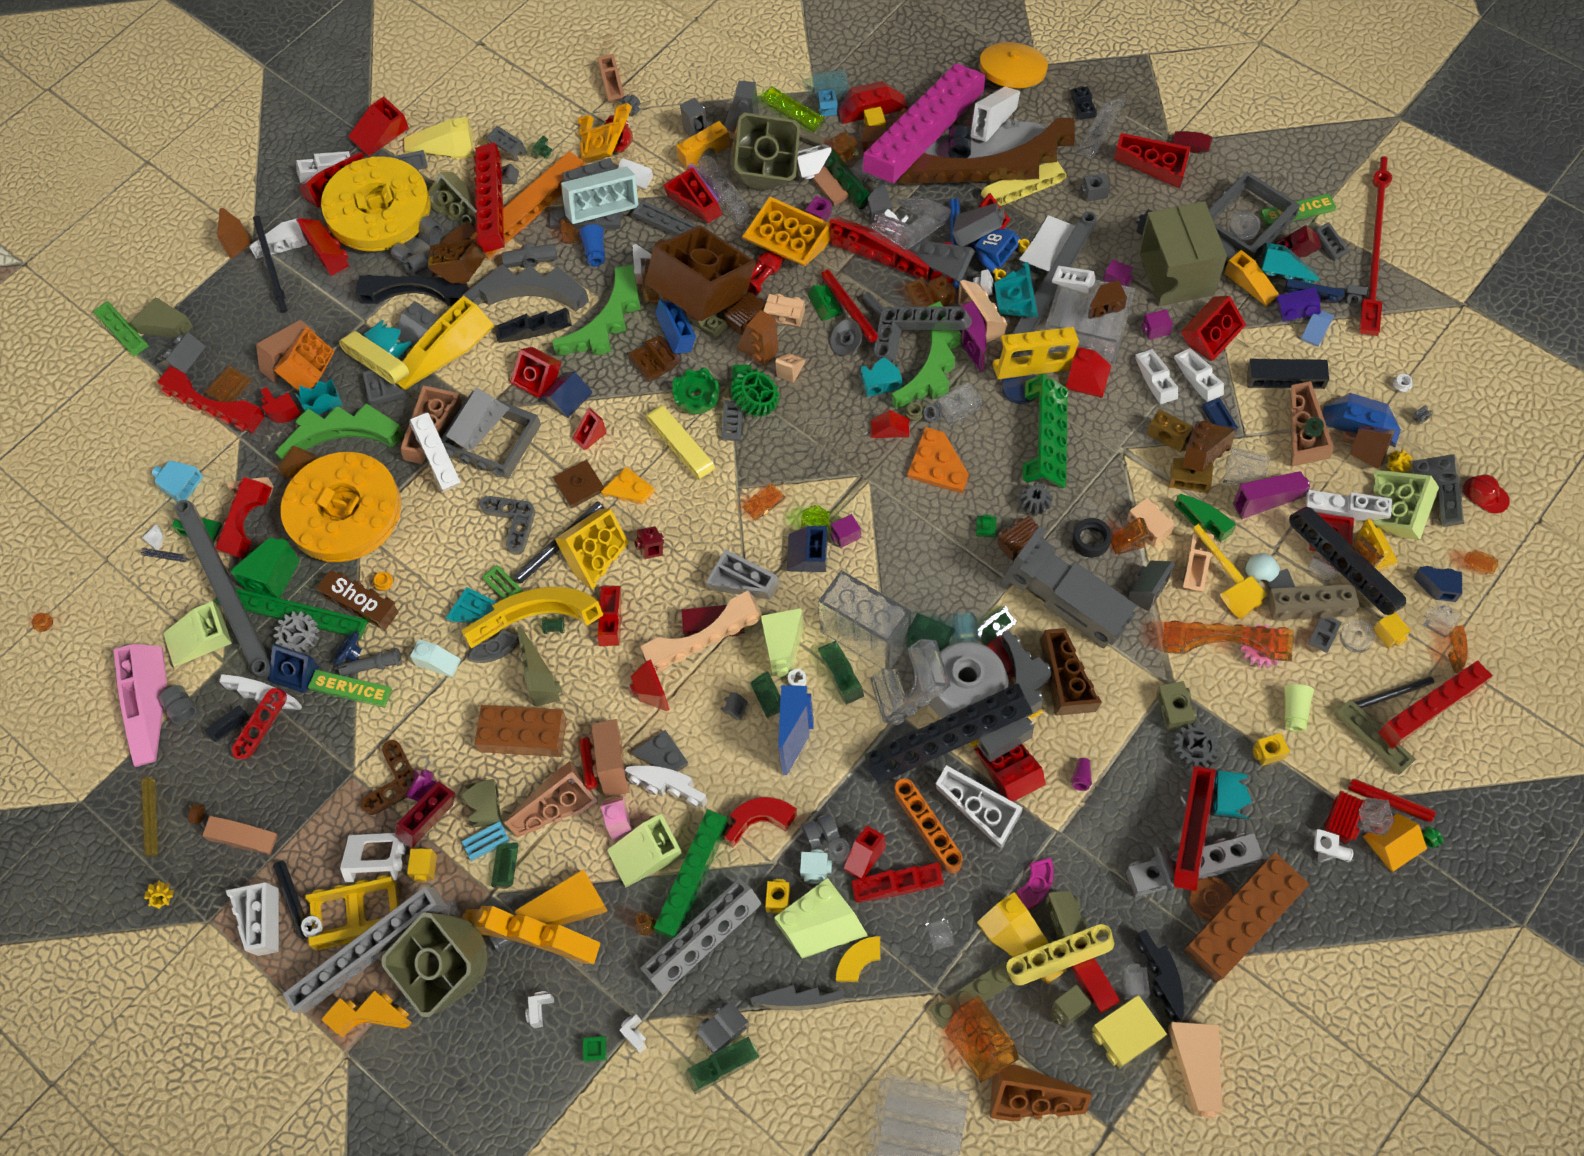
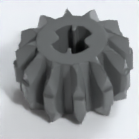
(1035, 498)

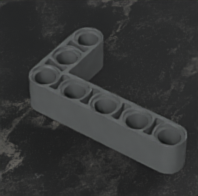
(915, 322)

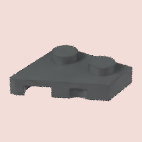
(661, 752)

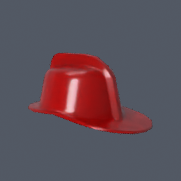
(1486, 493)

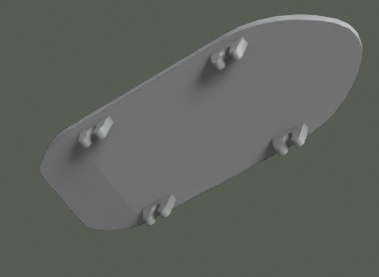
(1004, 139)

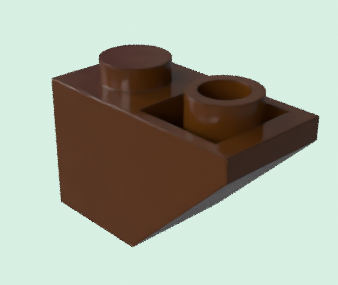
(1107, 300)

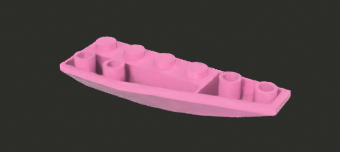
(140, 683)

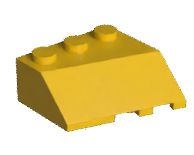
(592, 545)

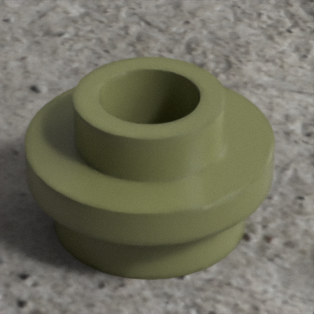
(914, 407)

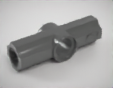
(529, 255)

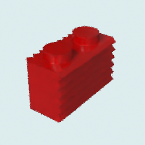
(1344, 817)

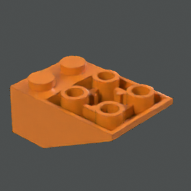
(304, 360)

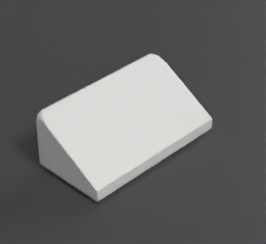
(643, 174)

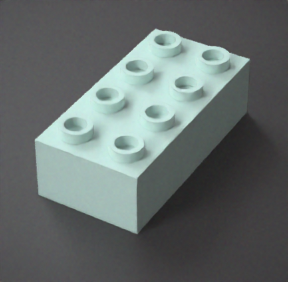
(599, 195)

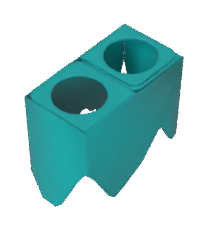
(387, 339)
(882, 378)
(321, 395)
(1230, 795)

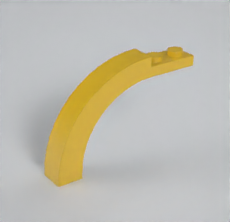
(531, 603)

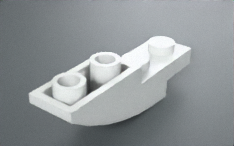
(1355, 505)
(660, 779)

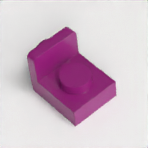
(421, 785)

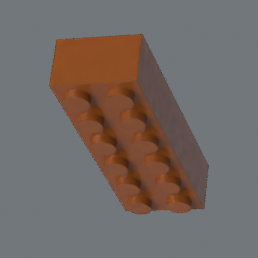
(1245, 917)

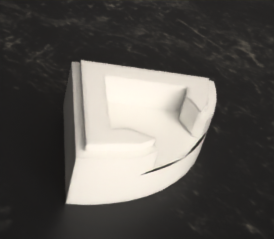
(154, 537)

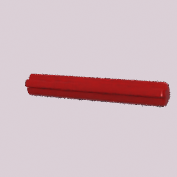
(1395, 801)

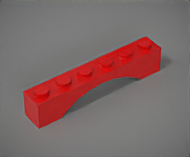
(240, 413)
(1430, 706)

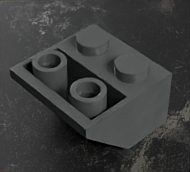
(181, 353)

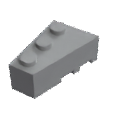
(476, 419)
(739, 575)

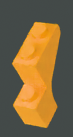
(374, 1010)

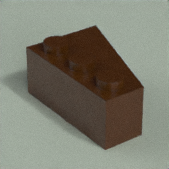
(1207, 444)

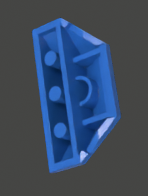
(1355, 410)

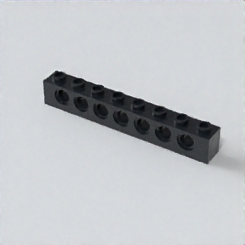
(948, 733)

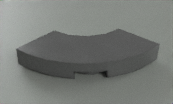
(495, 648)

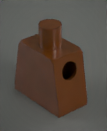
(1370, 444)

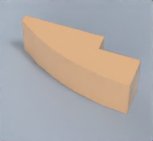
(1197, 564)

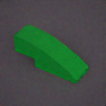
(1206, 516)

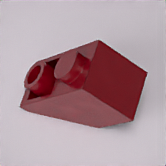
(1301, 242)

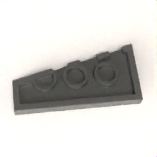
(944, 258)

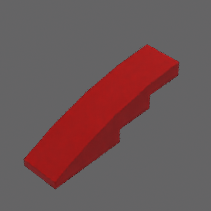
(898, 883)

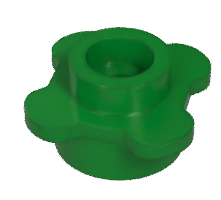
(1432, 837)

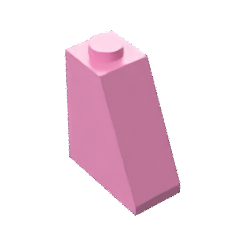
(616, 817)

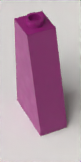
(1269, 493)

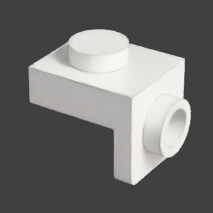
(534, 1012)

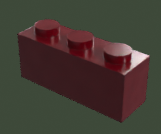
(697, 619)
(424, 814)

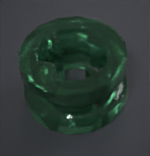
(1319, 425)

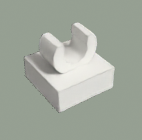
(985, 281)

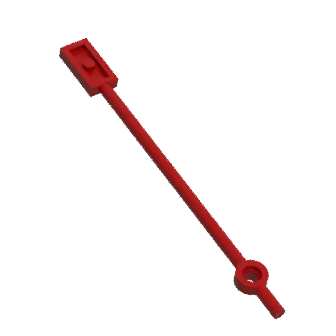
(1370, 308)

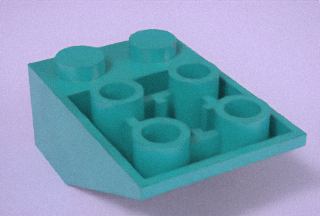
(1283, 261)

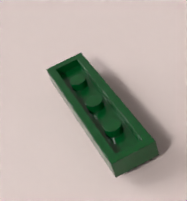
(847, 179)

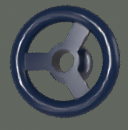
(348, 649)

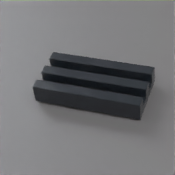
(227, 723)

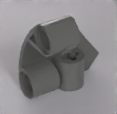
(416, 256)

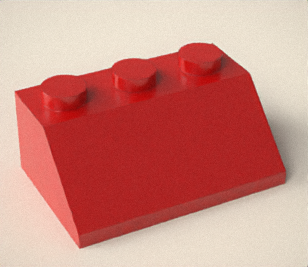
(324, 245)
(1214, 327)

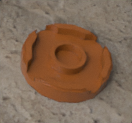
(1209, 897)

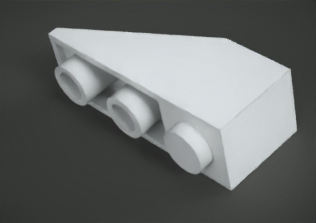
(281, 238)

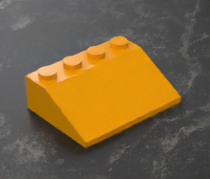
(788, 232)

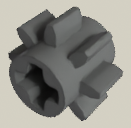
(633, 101)

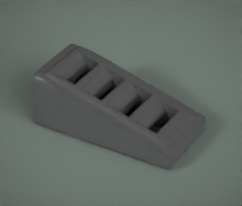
(1330, 233)
(732, 410)

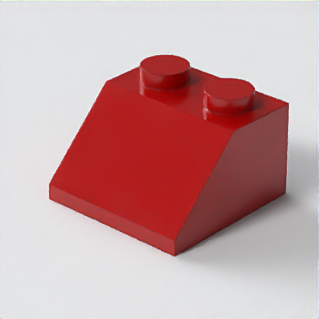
(535, 371)

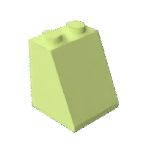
(782, 639)

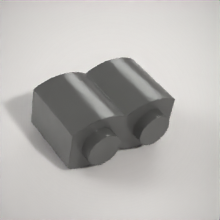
(723, 1027)

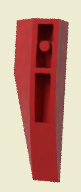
(875, 246)

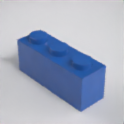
(675, 326)

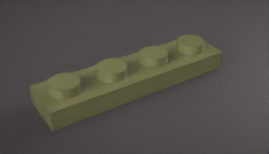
(1367, 730)
(985, 986)

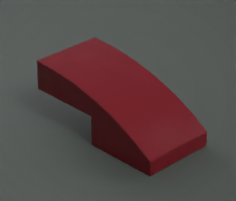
(1197, 141)

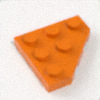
(938, 463)

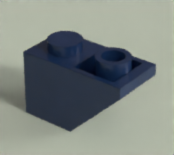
(1440, 583)

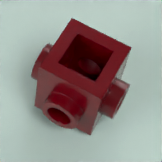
(649, 542)

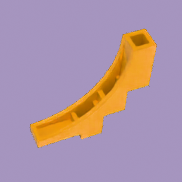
(529, 931)

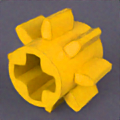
(1399, 461)
(158, 894)

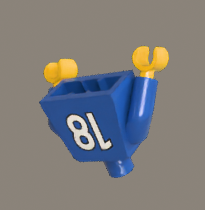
(996, 248)

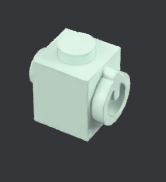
(815, 866)

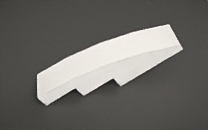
(255, 690)

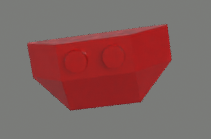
(870, 96)

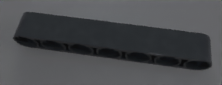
(1347, 561)

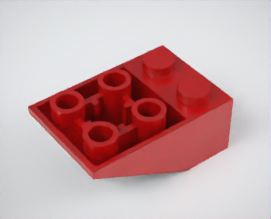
(378, 126)
(1014, 772)

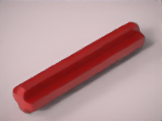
(587, 763)

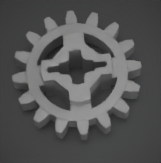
(294, 625)

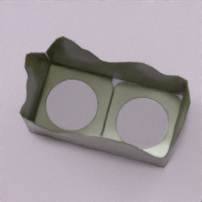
(485, 799)

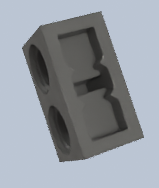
(1442, 469)

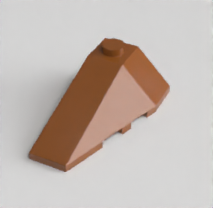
(1027, 1093)

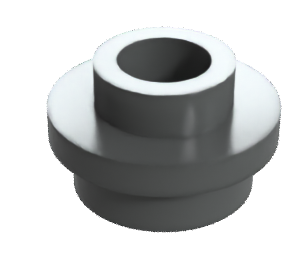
(928, 412)

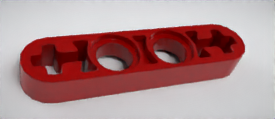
(256, 721)

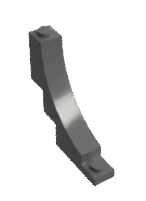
(504, 284)

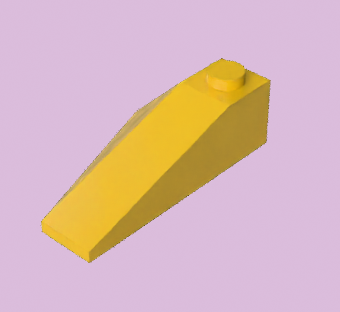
(1014, 930)

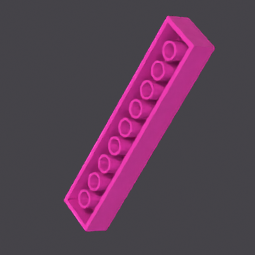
(923, 123)

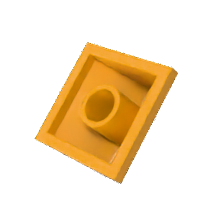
(1399, 844)

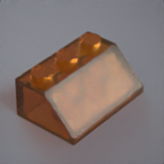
(981, 1039)

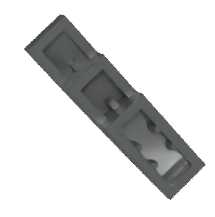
(788, 999)

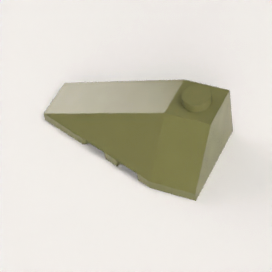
(453, 198)
(539, 678)

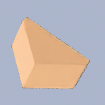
(789, 366)

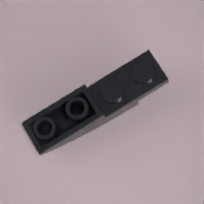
(1167, 983)

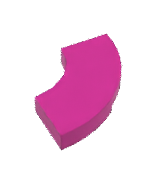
(1038, 884)

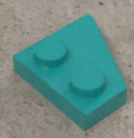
(470, 607)

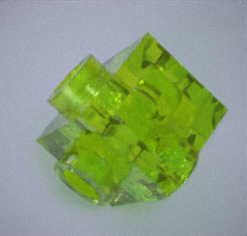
(815, 516)

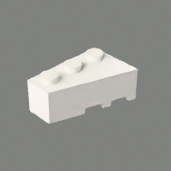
(257, 917)

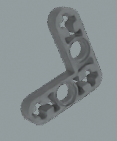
(518, 518)

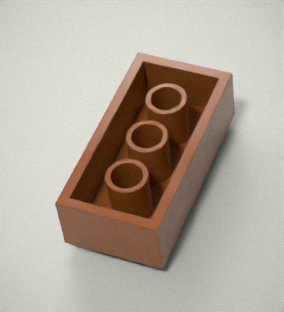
(520, 731)

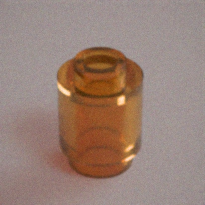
(1481, 562)

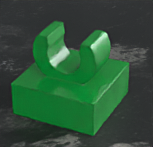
(986, 526)

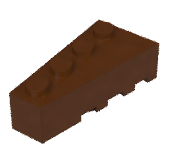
(1068, 683)

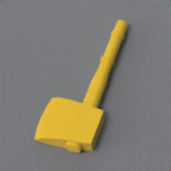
(1246, 592)

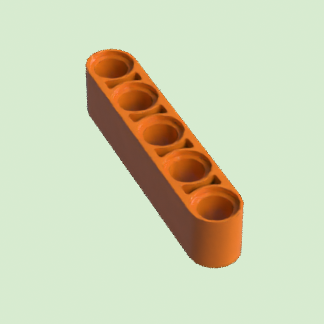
(929, 835)

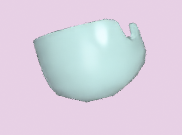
(1262, 567)

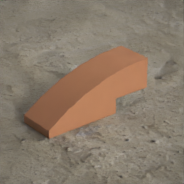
(611, 77)
(239, 835)

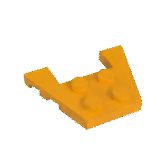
(601, 140)

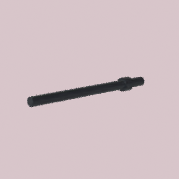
(279, 294)

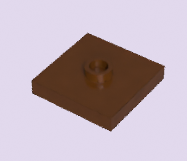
(579, 483)

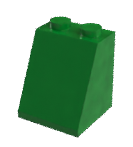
(267, 568)

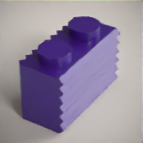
(1298, 304)

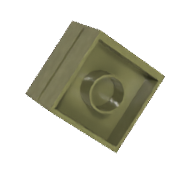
(1182, 253)

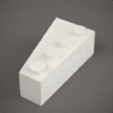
(982, 806)

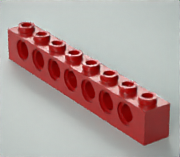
(489, 198)

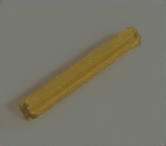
(149, 817)

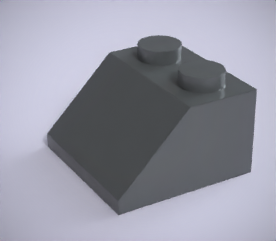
(415, 323)
(1150, 583)

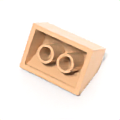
(993, 322)

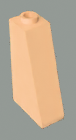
(1199, 1063)

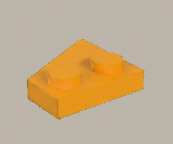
(629, 487)

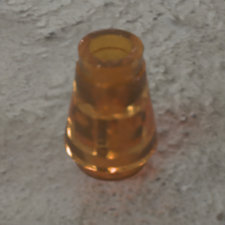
(647, 927)

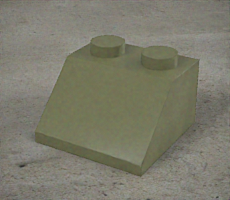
(1065, 914)

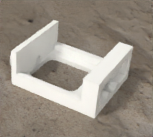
(352, 860)

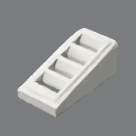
(1085, 282)

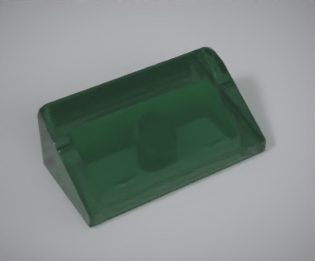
(995, 624)
(766, 694)
(504, 865)

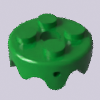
(696, 381)

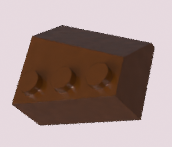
(456, 260)

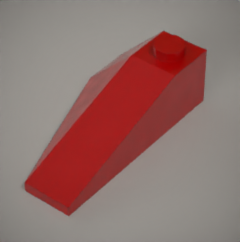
(314, 186)

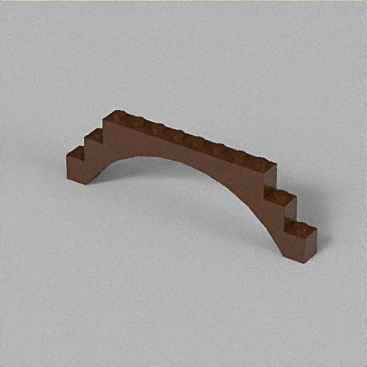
(1013, 164)

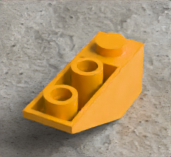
(1250, 277)

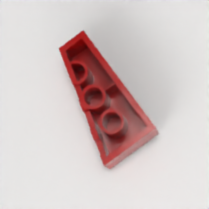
(1153, 157)

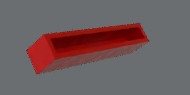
(1194, 828)

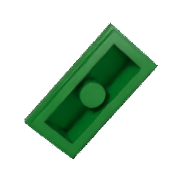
(824, 302)

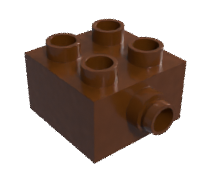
(699, 272)

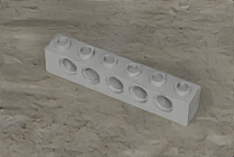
(1246, 845)
(701, 936)

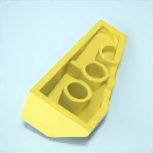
(447, 138)

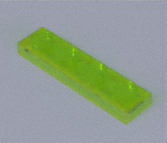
(792, 109)

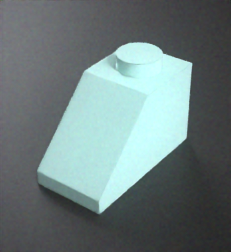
(434, 658)

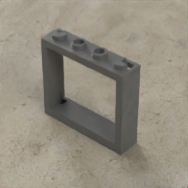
(1269, 194)
(514, 414)

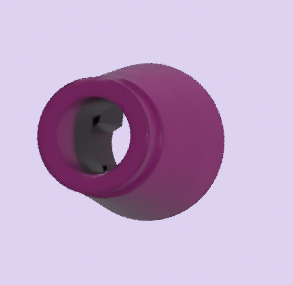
(1082, 777)

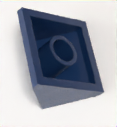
(567, 394)
(291, 668)

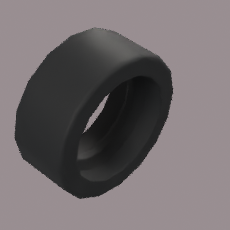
(1095, 524)

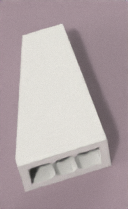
(993, 112)

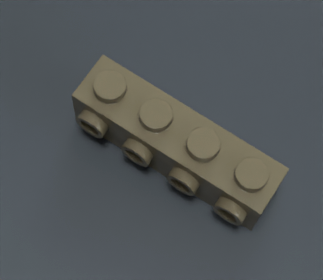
(1313, 602)

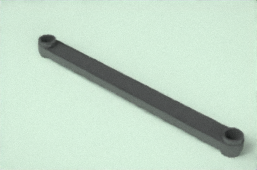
(1065, 258)
(224, 588)

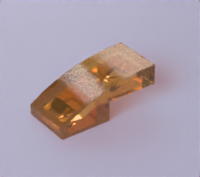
(764, 502)
(1458, 653)

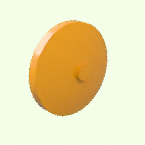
(1013, 65)

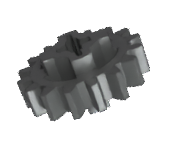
(1194, 737)

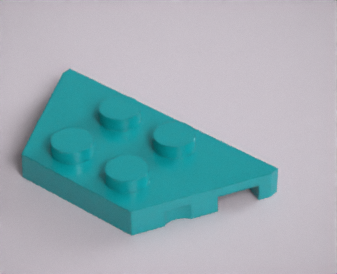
(1016, 293)

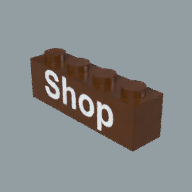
(357, 599)

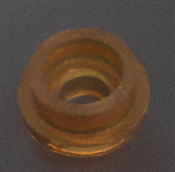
(39, 618)

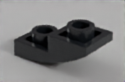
(1083, 102)

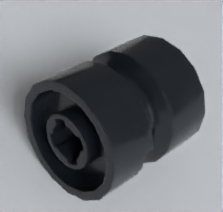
(959, 142)

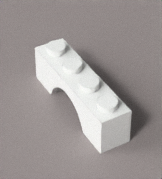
(435, 452)

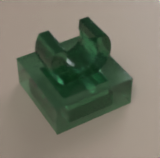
(541, 148)

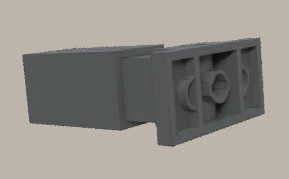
(1070, 591)

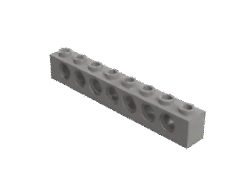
(361, 951)

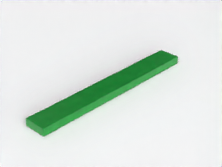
(277, 608)

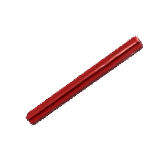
(849, 305)

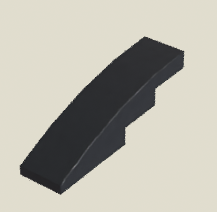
(534, 326)

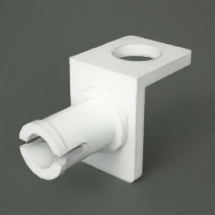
(1330, 848)

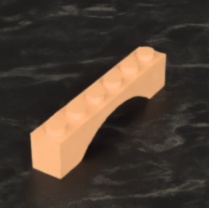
(739, 613)

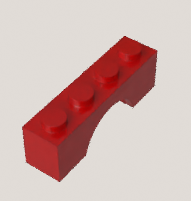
(233, 537)

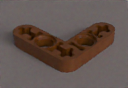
(398, 784)

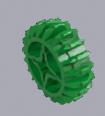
(759, 389)

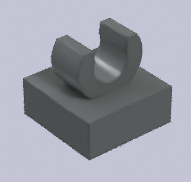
(1355, 291)
(735, 706)

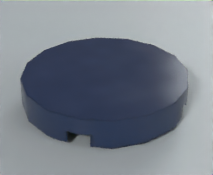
(1014, 388)

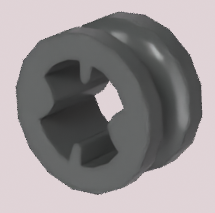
(1422, 414)

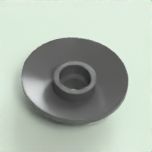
(842, 333)

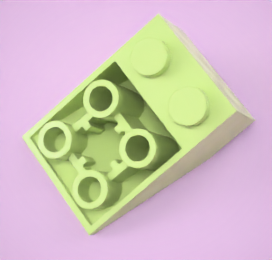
(197, 634)
(645, 850)

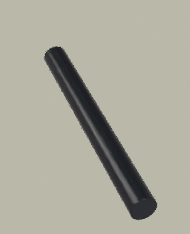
(1395, 692)

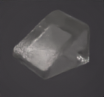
(940, 934)

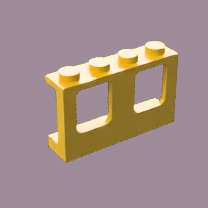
(1040, 360)
(355, 910)

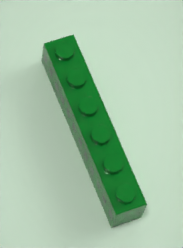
(691, 875)

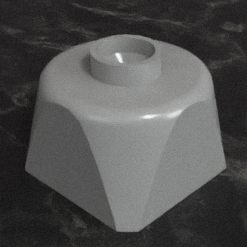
(973, 664)

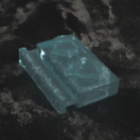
(831, 80)

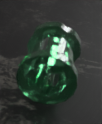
(553, 625)

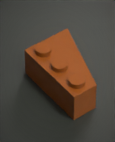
(760, 338)

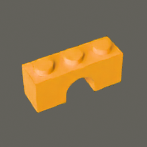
(691, 149)

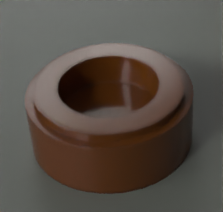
(196, 813)

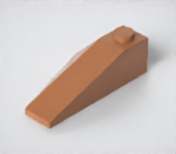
(555, 799)

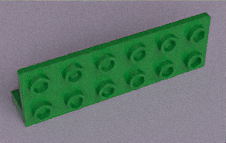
(1052, 431)

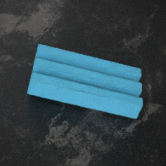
(472, 856)

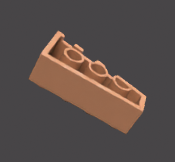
(1303, 407)
(442, 408)

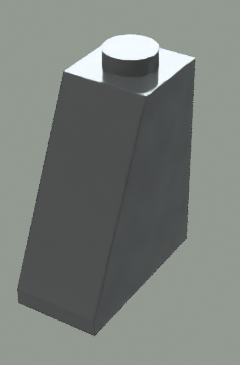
(977, 223)

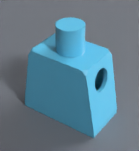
(177, 479)

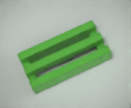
(492, 573)

